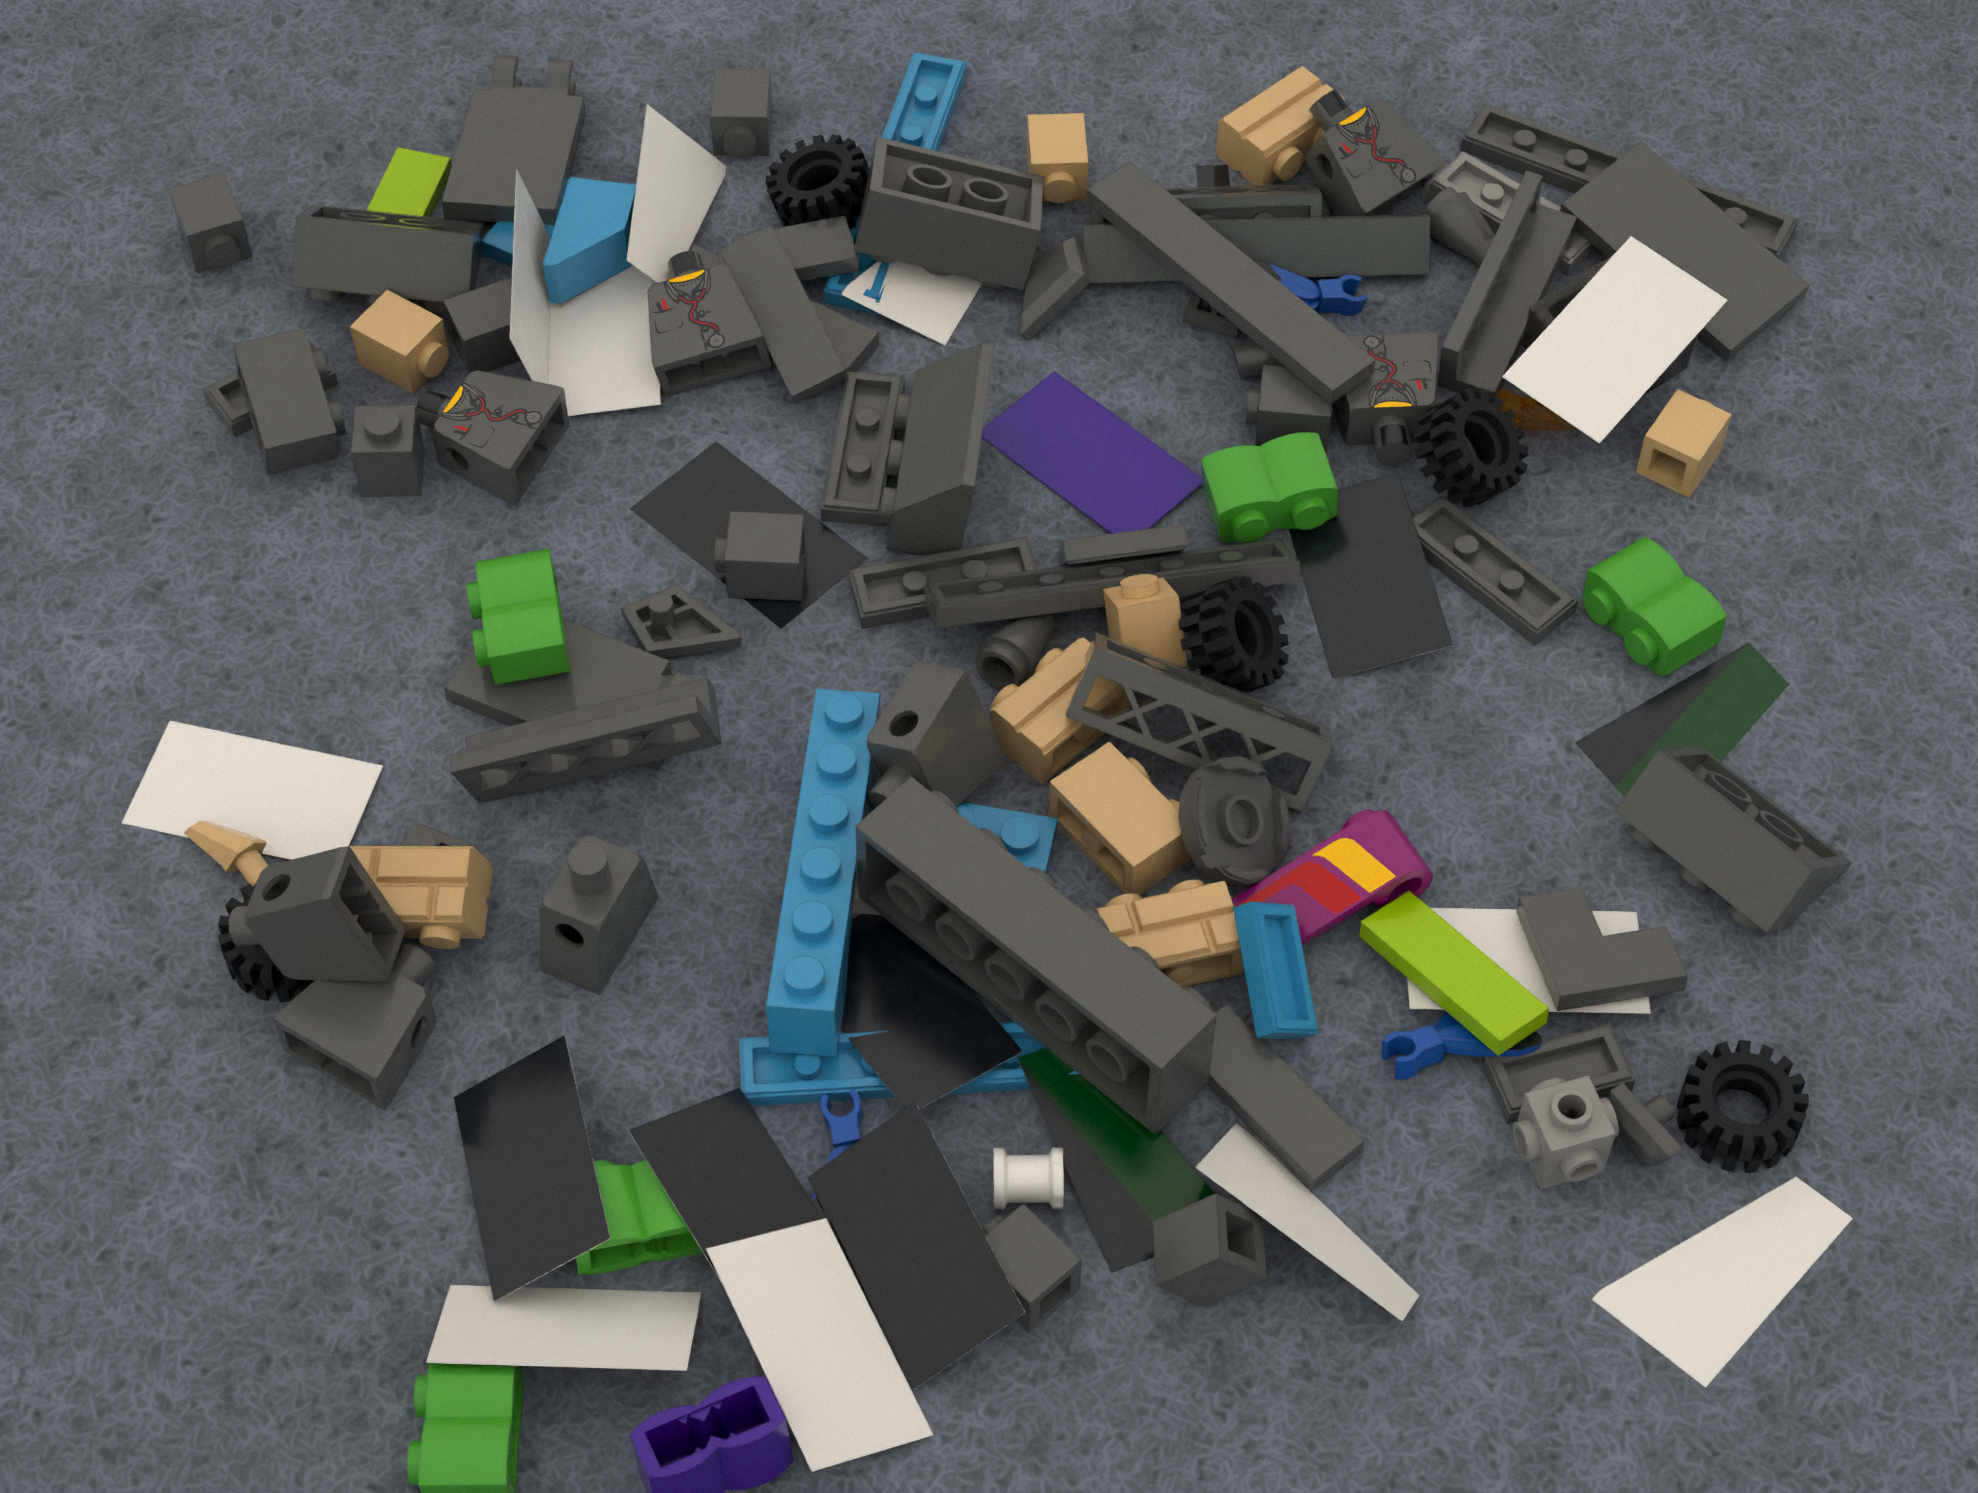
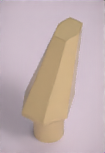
(230, 848)

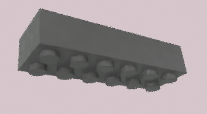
(1035, 954)

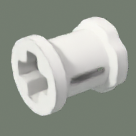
(1028, 1178)

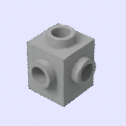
(1565, 1131)

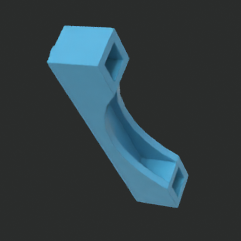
(821, 878)

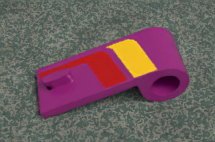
(1344, 873)

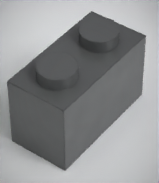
(287, 400)

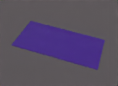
(1090, 457)

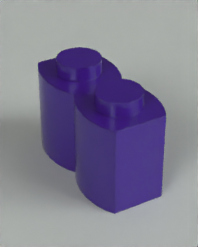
(722, 1444)

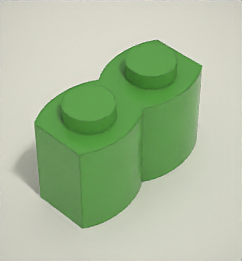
(1269, 487)
(1653, 606)
(519, 617)
(639, 1221)
(467, 1428)

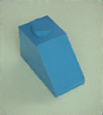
(588, 237)

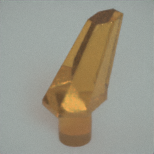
(1531, 413)

